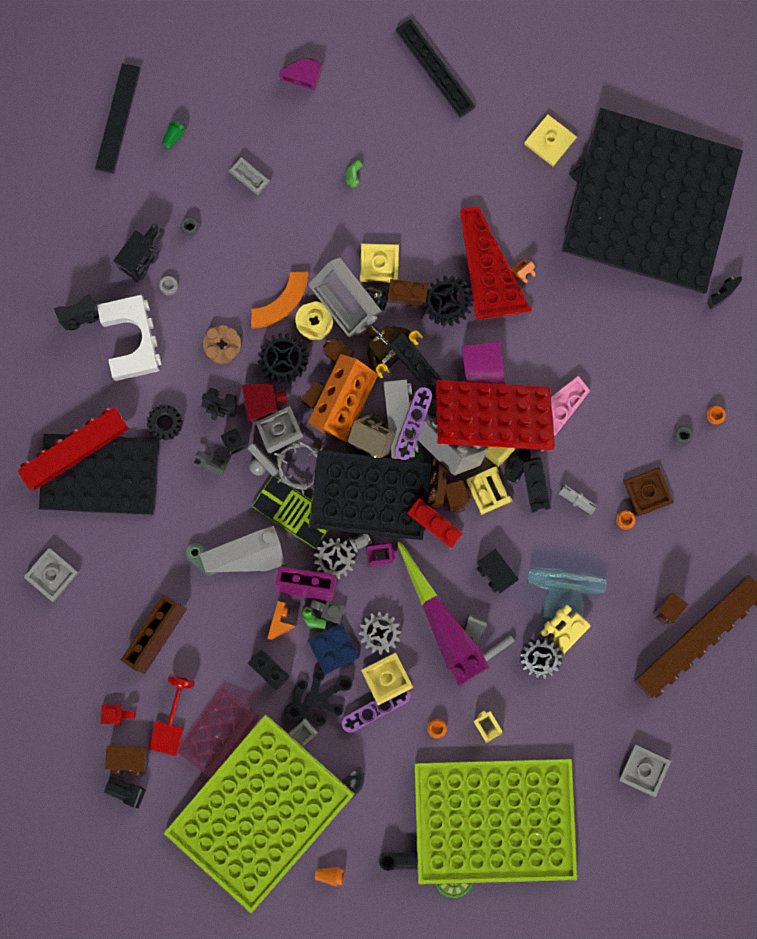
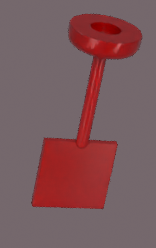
(166, 736)

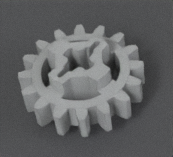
(343, 560)
(368, 638)

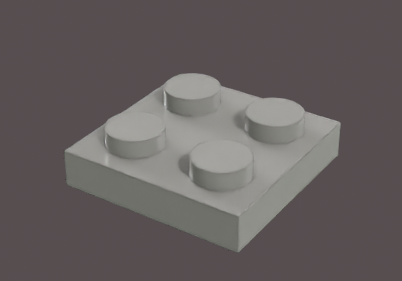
(279, 429)
(51, 575)
(644, 770)

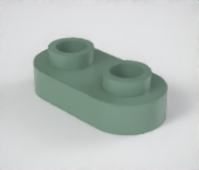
(196, 559)

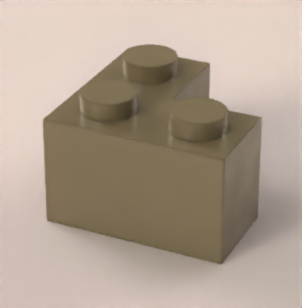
(372, 436)

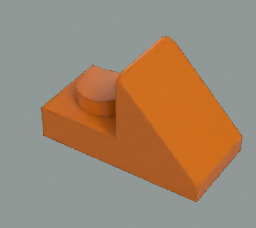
(277, 626)

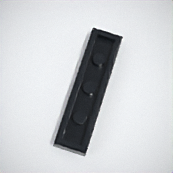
(415, 362)

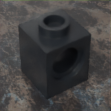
(233, 441)

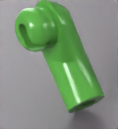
(350, 173)
(311, 620)

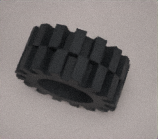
(153, 422)

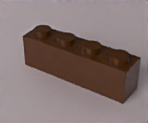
(153, 634)

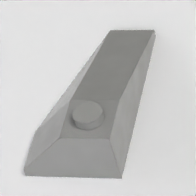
(253, 552)

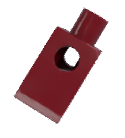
(261, 400)

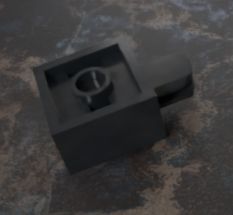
(139, 253)

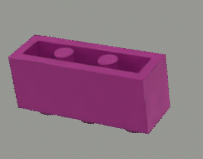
(306, 584)

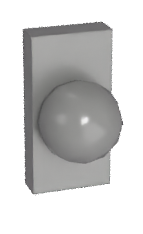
(261, 462)

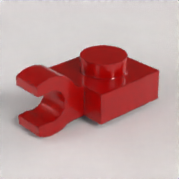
(113, 714)

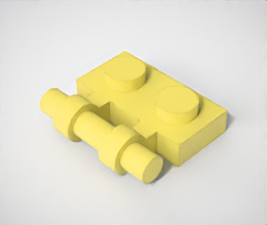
(569, 632)

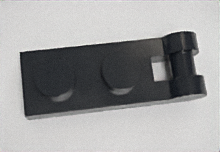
(535, 484)

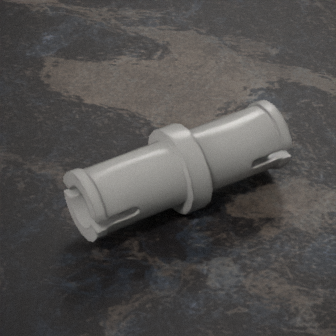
(577, 499)

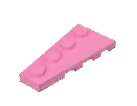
(566, 402)

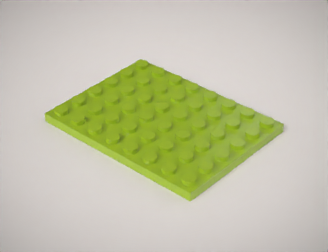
(258, 813)
(495, 821)

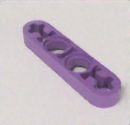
(410, 422)
(377, 713)

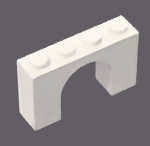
(144, 359)

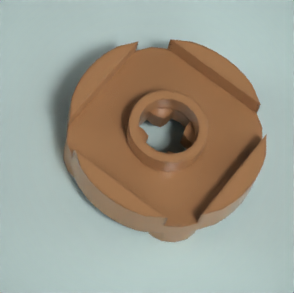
(229, 352)

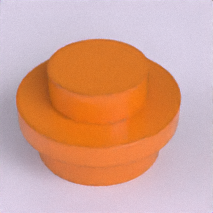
(716, 415)
(625, 520)
(437, 728)

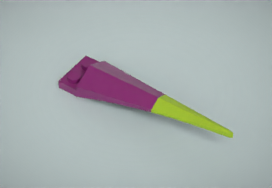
(457, 648)

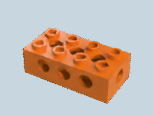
(343, 398)

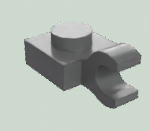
(212, 463)
(331, 611)

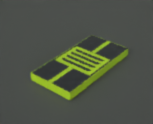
(289, 510)

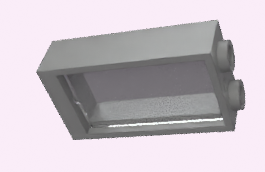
(344, 298)

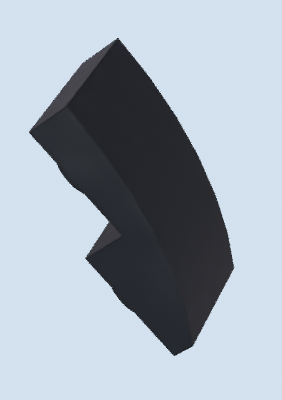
(727, 289)

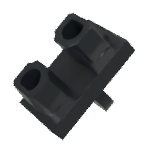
(218, 406)

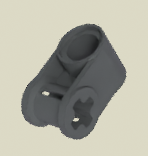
(475, 627)

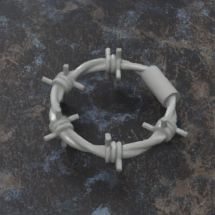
(280, 458)

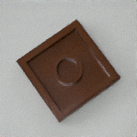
(648, 492)

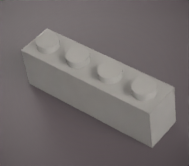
(397, 406)

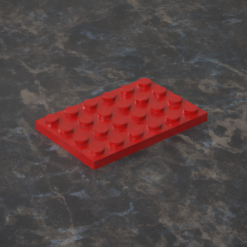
(494, 415)

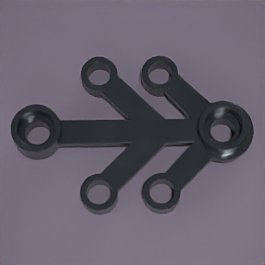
(314, 700)

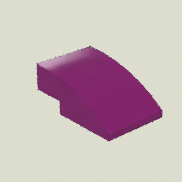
(483, 363)

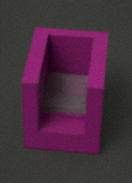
(380, 555)

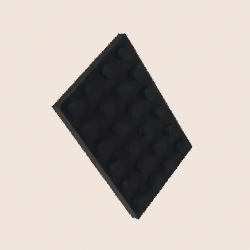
(110, 480)
(367, 494)

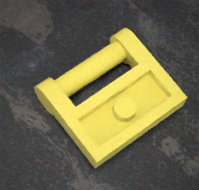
(483, 494)

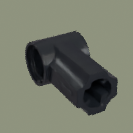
(515, 469)
(128, 793)
(401, 861)

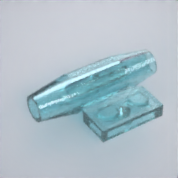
(565, 588)

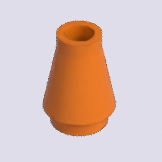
(332, 876)

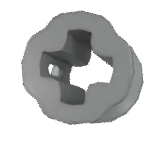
(360, 541)

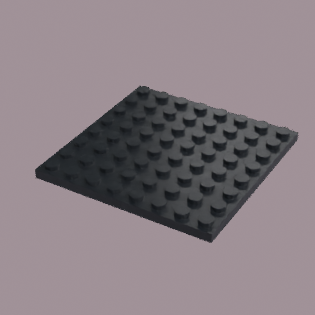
(652, 200)

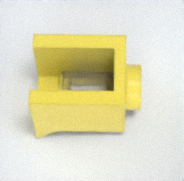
(487, 726)

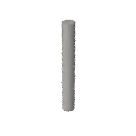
(499, 647)

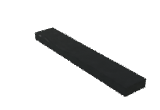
(435, 68)
(118, 118)

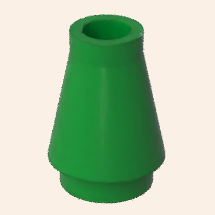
(173, 134)

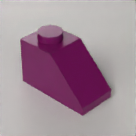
(302, 73)

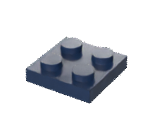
(333, 648)

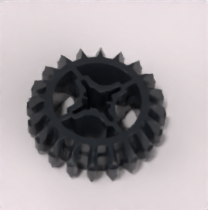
(444, 308)
(277, 364)

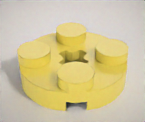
(316, 331)

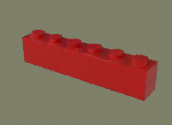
(72, 449)

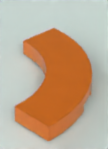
(284, 304)

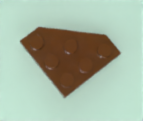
(437, 493)

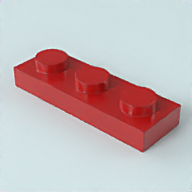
(434, 523)

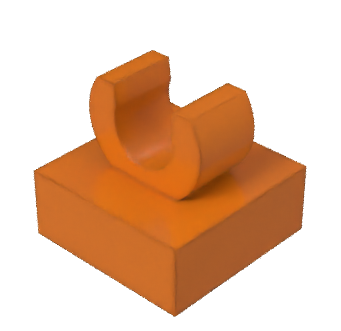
(523, 268)

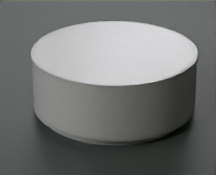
(168, 285)

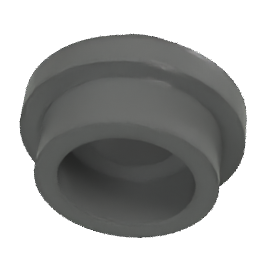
(190, 221)
(683, 429)

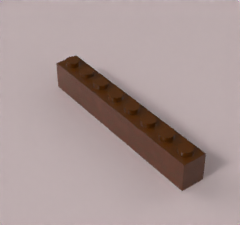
(698, 638)

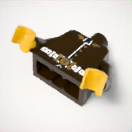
(379, 353)

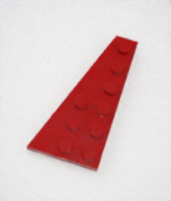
(489, 273)

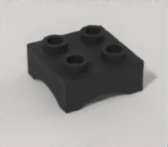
(82, 312)

